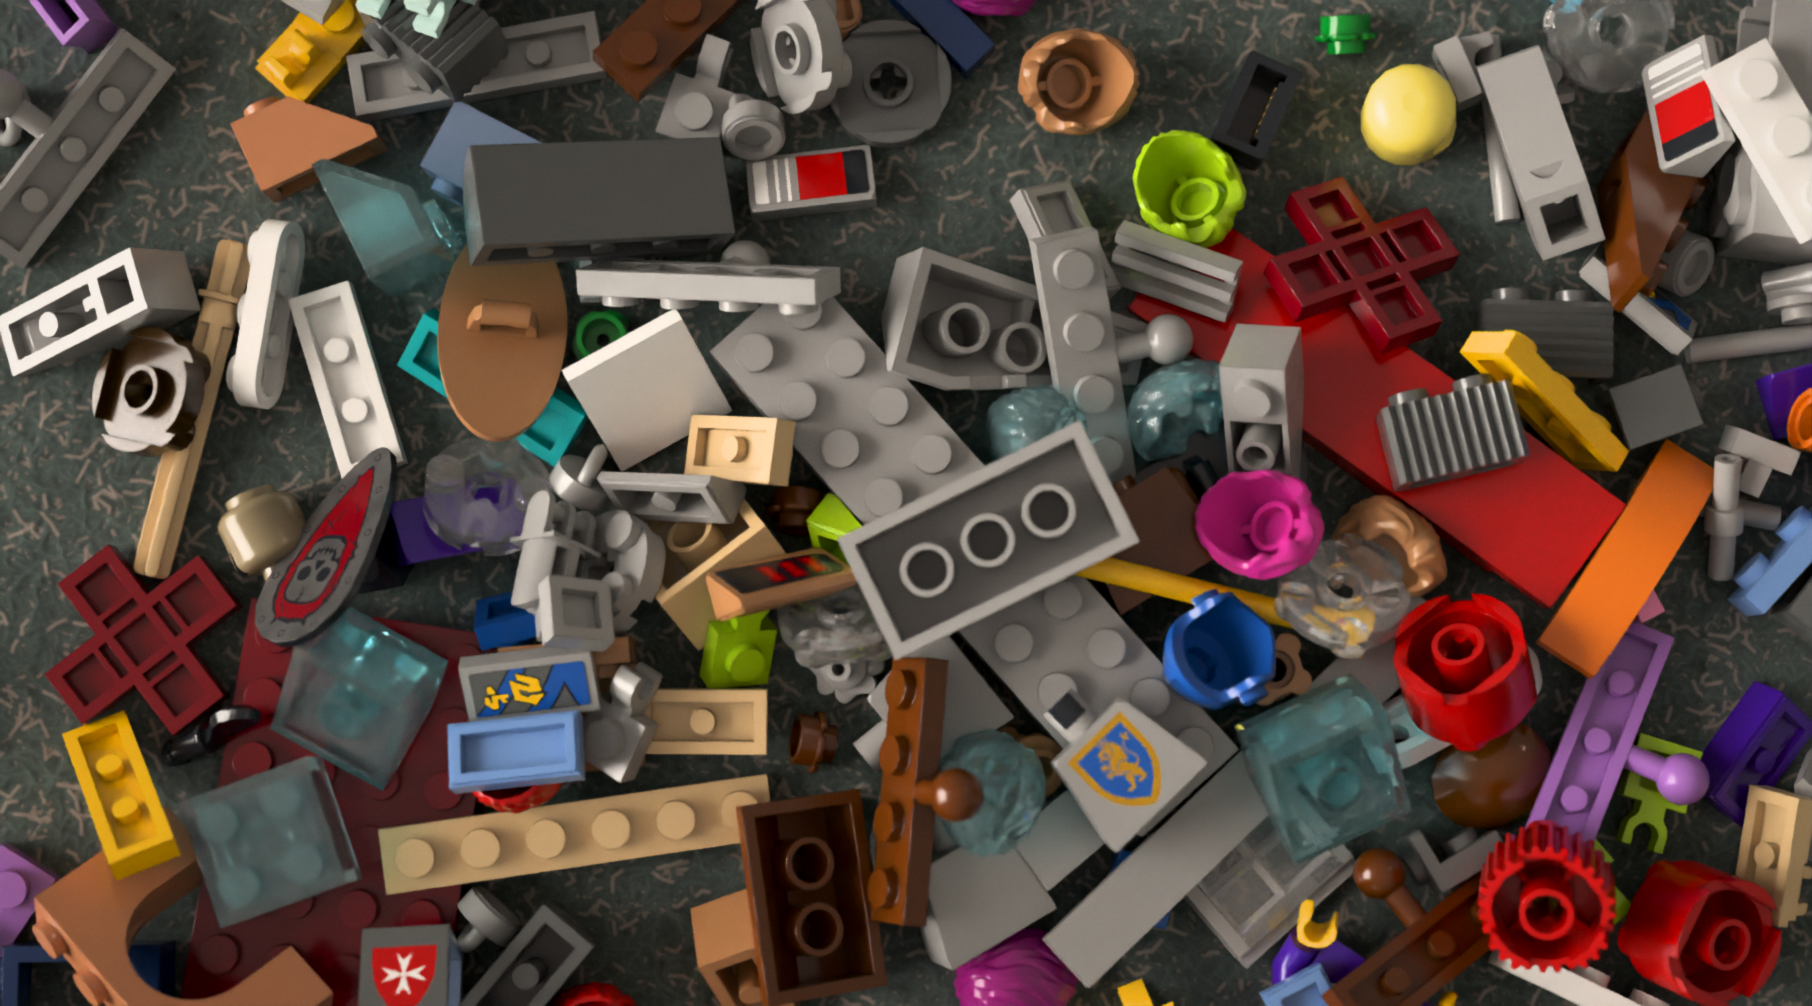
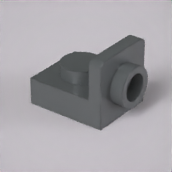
(1461, 858)

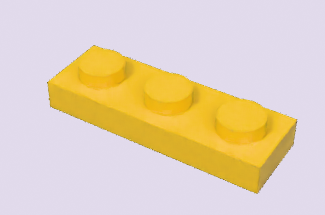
(1546, 400)
(120, 795)

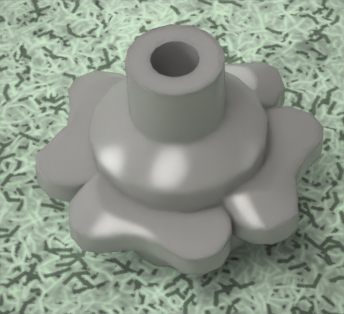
(848, 679)

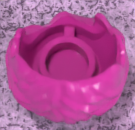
(1259, 523)

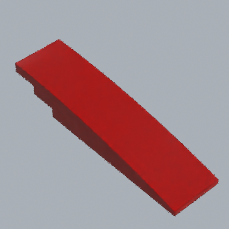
(1520, 521)

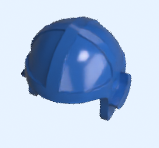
(1219, 652)

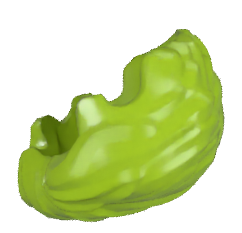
(1188, 187)

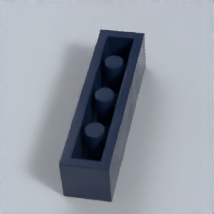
(951, 29)

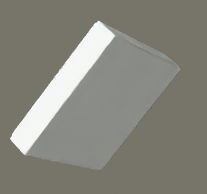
(646, 389)

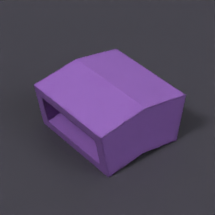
(89, 32)

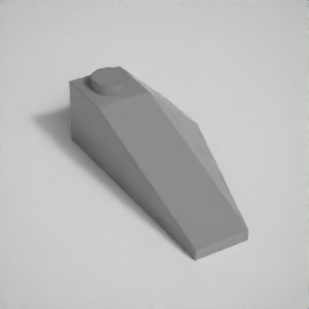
(971, 327)

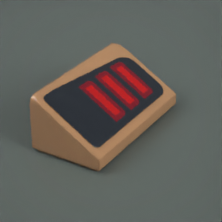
(776, 582)

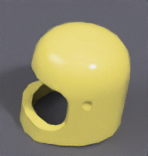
(1409, 115)

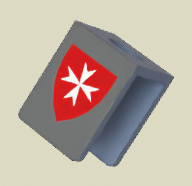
(410, 966)

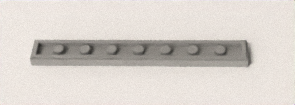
(1187, 845)

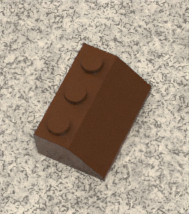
(810, 897)

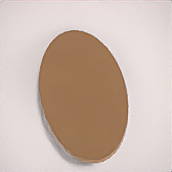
(501, 344)

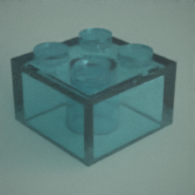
(270, 841)

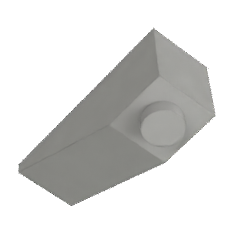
(99, 309)

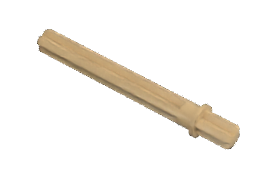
(179, 469)

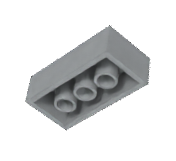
(988, 540)

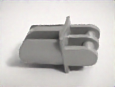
(553, 543)

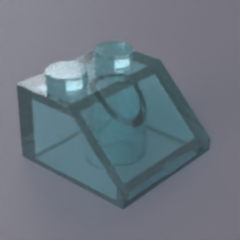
(390, 228)
(358, 696)
(1325, 767)

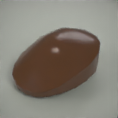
(1492, 783)

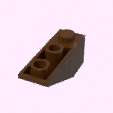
(1641, 214)

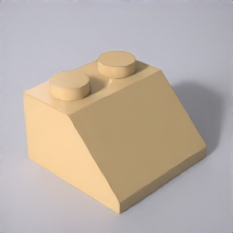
(698, 549)

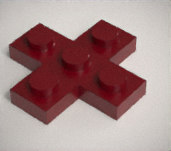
(1361, 264)
(143, 640)

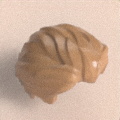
(1078, 81)
(1403, 535)

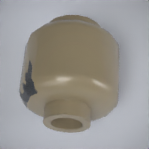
(261, 529)

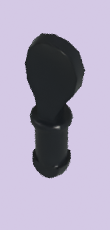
(209, 735)

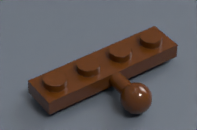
(658, 40)
(914, 791)
(1426, 953)

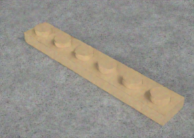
(566, 834)

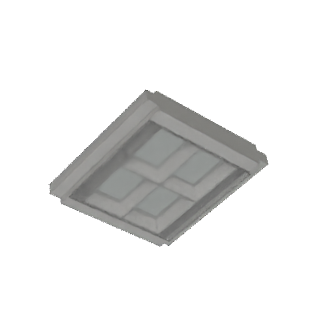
(1259, 891)

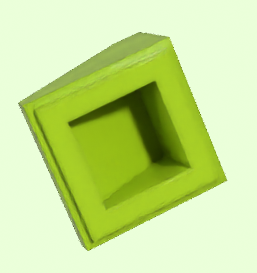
(830, 522)

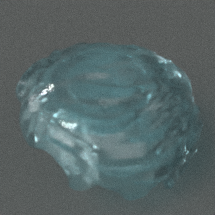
(1173, 406)
(1027, 417)
(1012, 791)

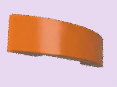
(1629, 560)

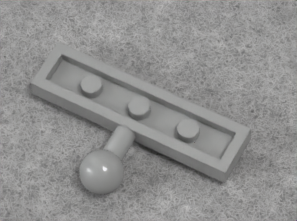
(539, 58)
(73, 141)
(737, 282)
(1083, 343)

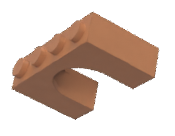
(97, 919)

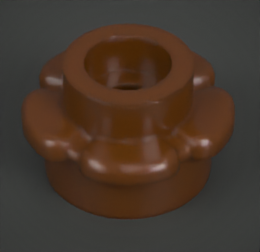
(792, 508)
(812, 741)

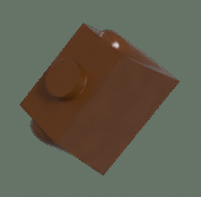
(1164, 522)

